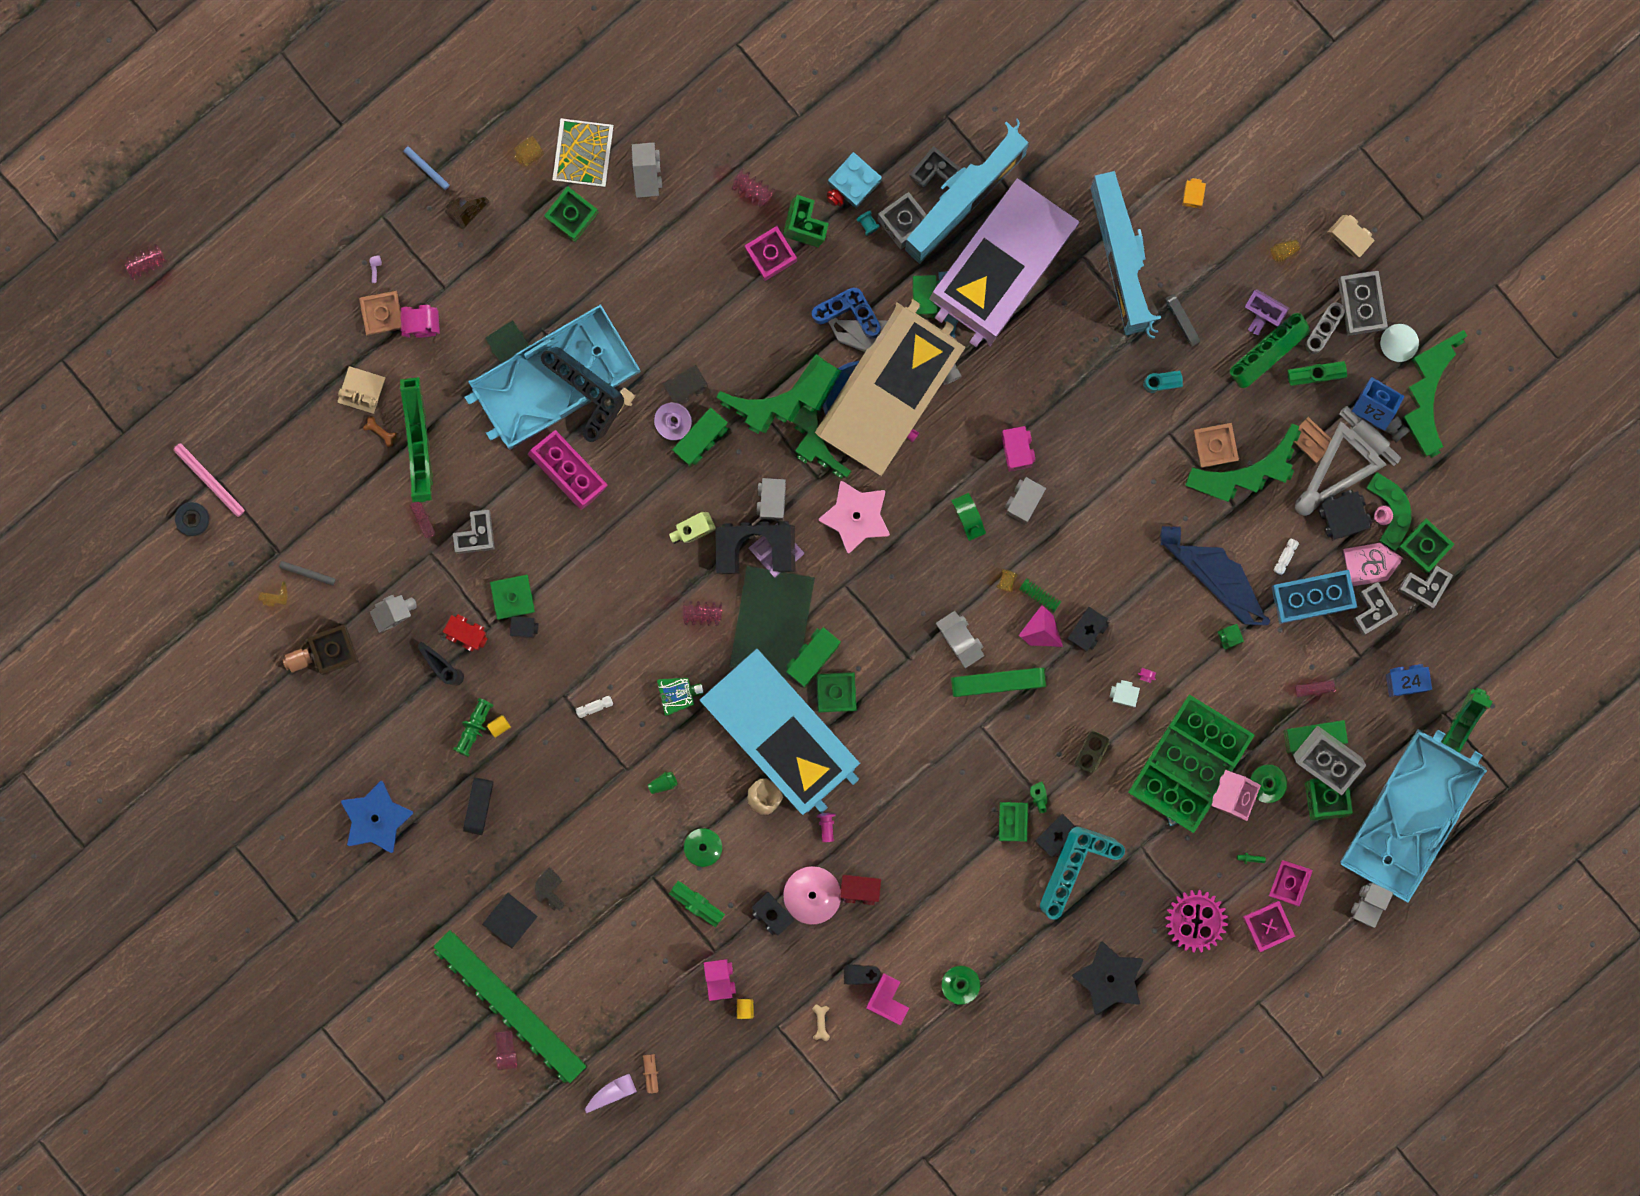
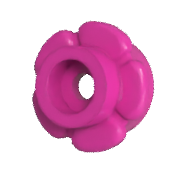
(1147, 675)

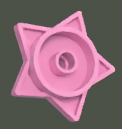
(856, 530)

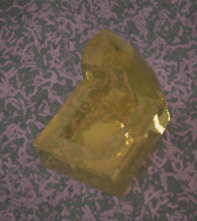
(271, 600)

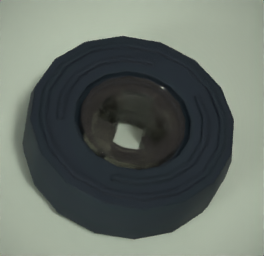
(182, 520)

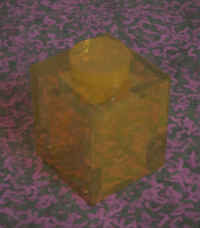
(528, 151)

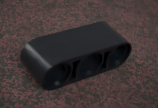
(478, 806)

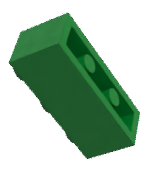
(701, 437)

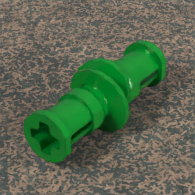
(472, 727)

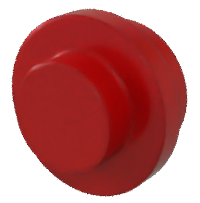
(835, 197)

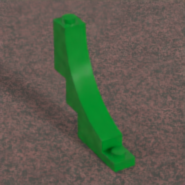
(1430, 367)

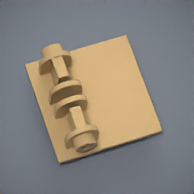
(361, 390)

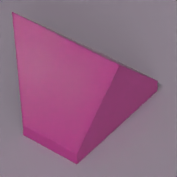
(1041, 630)

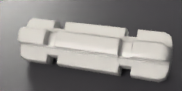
(1286, 556)
(594, 706)

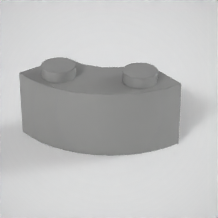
(959, 639)

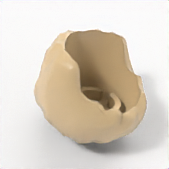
(764, 796)

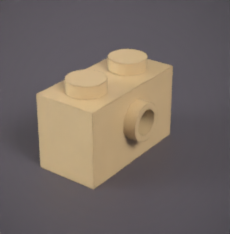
(1351, 236)

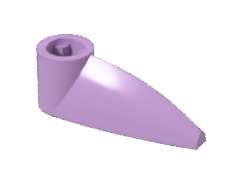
(612, 1092)

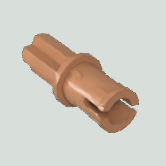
(650, 1073)

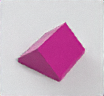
(1290, 883)

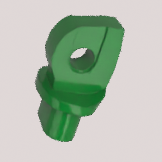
(1040, 799)

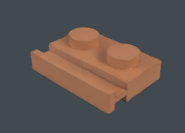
(1312, 440)

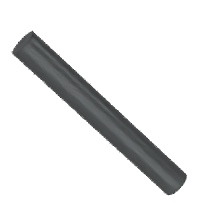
(307, 573)

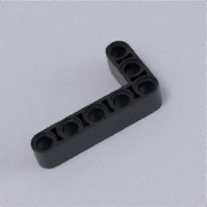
(588, 389)

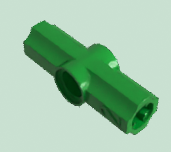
(1329, 372)
(696, 904)

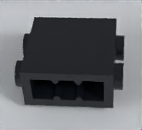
(1344, 515)

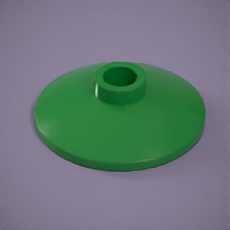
(1267, 773)
(706, 857)
(970, 989)

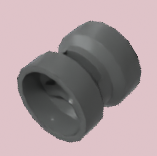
(1394, 426)

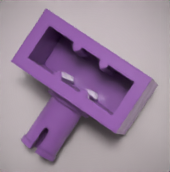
(1266, 310)

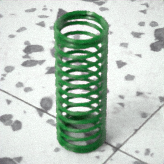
(1053, 609)

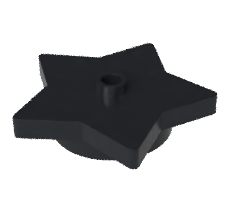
(1095, 978)

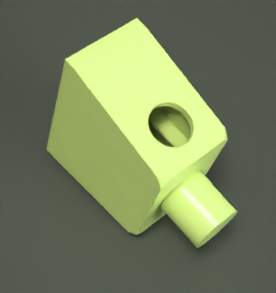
(700, 525)

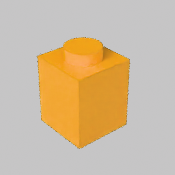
(1194, 193)

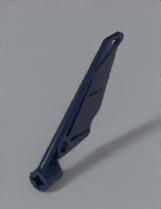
(1217, 573)

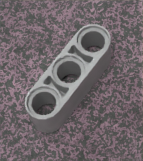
(1327, 319)

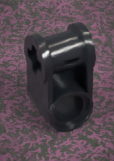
(856, 974)

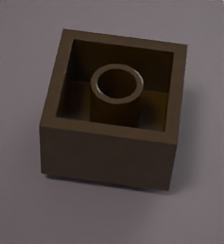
(333, 649)

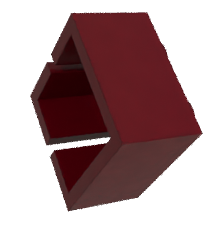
(860, 888)

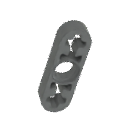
(1182, 320)

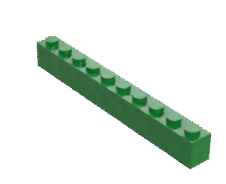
(510, 1006)

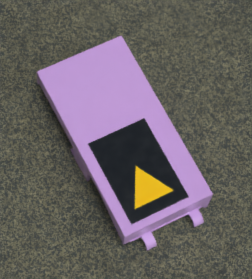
(1003, 262)

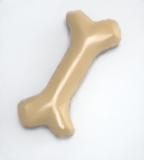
(821, 1033)

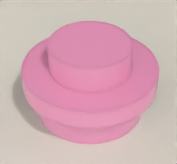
(1383, 515)

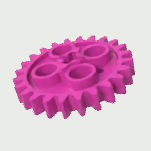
(1178, 919)

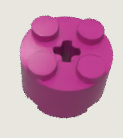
(419, 322)

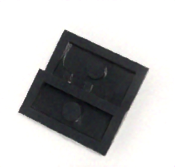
(509, 920)

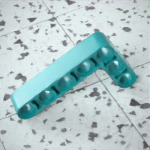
(1074, 865)

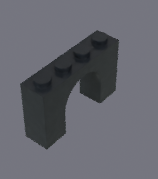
(731, 538)

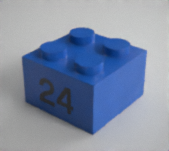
(1378, 403)
(1409, 681)

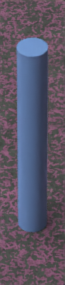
(426, 168)

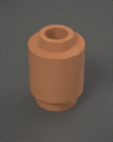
(297, 660)

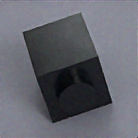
(523, 627)

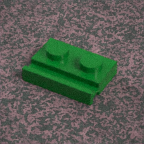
(1013, 821)

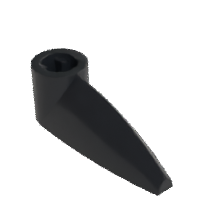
(441, 666)

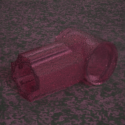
(505, 1055)

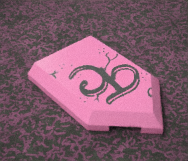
(1370, 563)

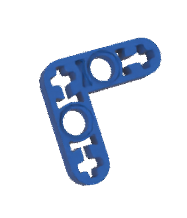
(848, 304)

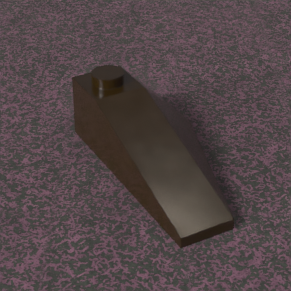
(465, 209)

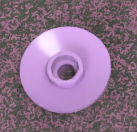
(669, 428)

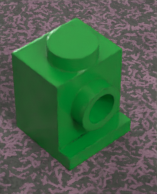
(1230, 636)

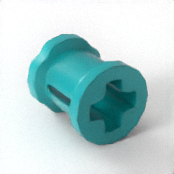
(868, 223)

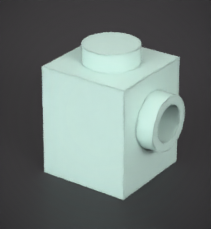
(1124, 694)

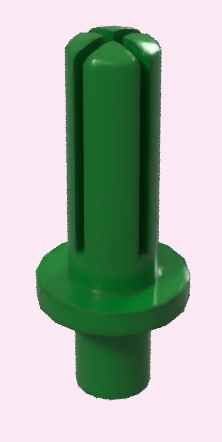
(1249, 858)

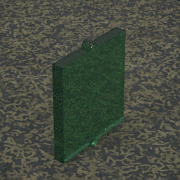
(507, 341)

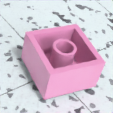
(1235, 795)

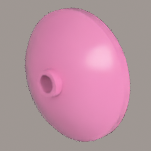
(797, 895)

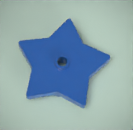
(390, 817)

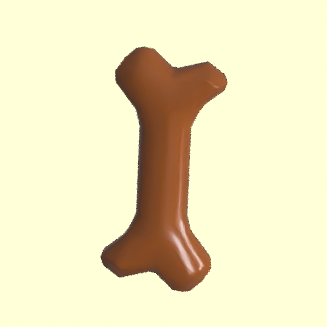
(388, 437)

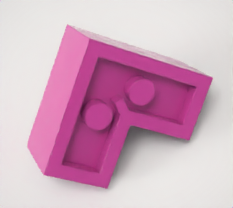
(882, 1001)

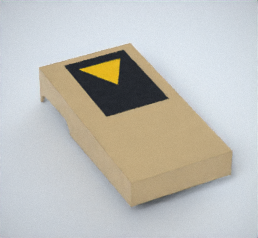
(890, 388)

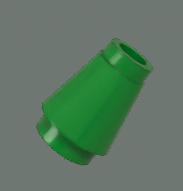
(664, 782)

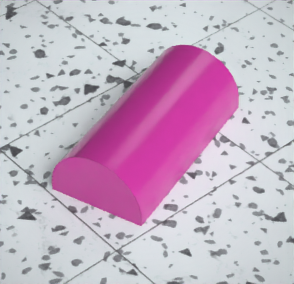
(567, 470)

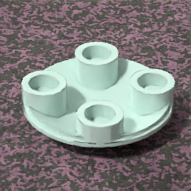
(1399, 342)

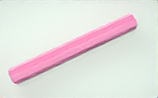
(209, 480)

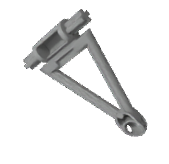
(1364, 440)

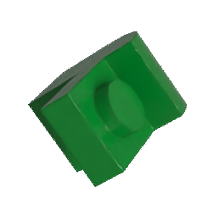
(969, 516)

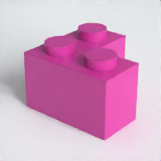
(718, 979)

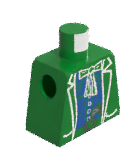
(678, 694)

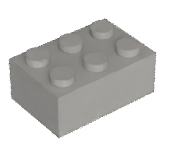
(1362, 303)
(1329, 760)

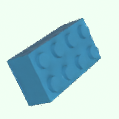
(1314, 596)

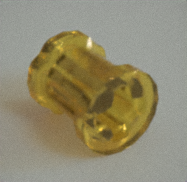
(1007, 580)

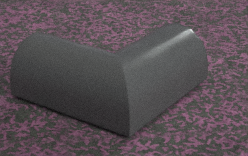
(932, 164)

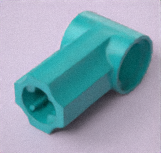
(1165, 381)

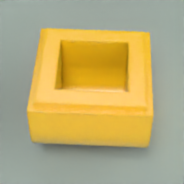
(498, 726)
(745, 1009)

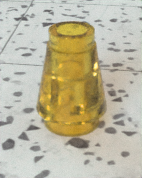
(1284, 250)

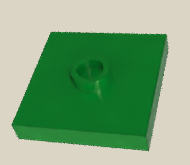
(512, 597)
(836, 692)

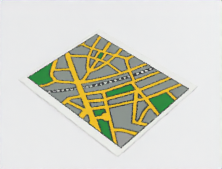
(583, 152)

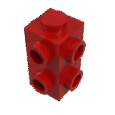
(471, 636)

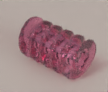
(752, 188)
(145, 261)
(702, 613)

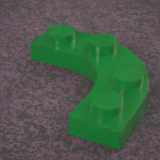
(1400, 506)

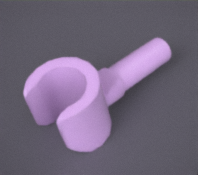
(375, 261)

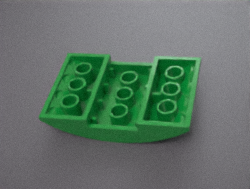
(1189, 763)

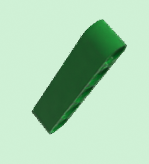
(1270, 350)
(998, 682)

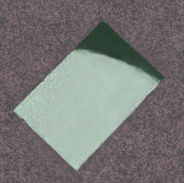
(772, 617)

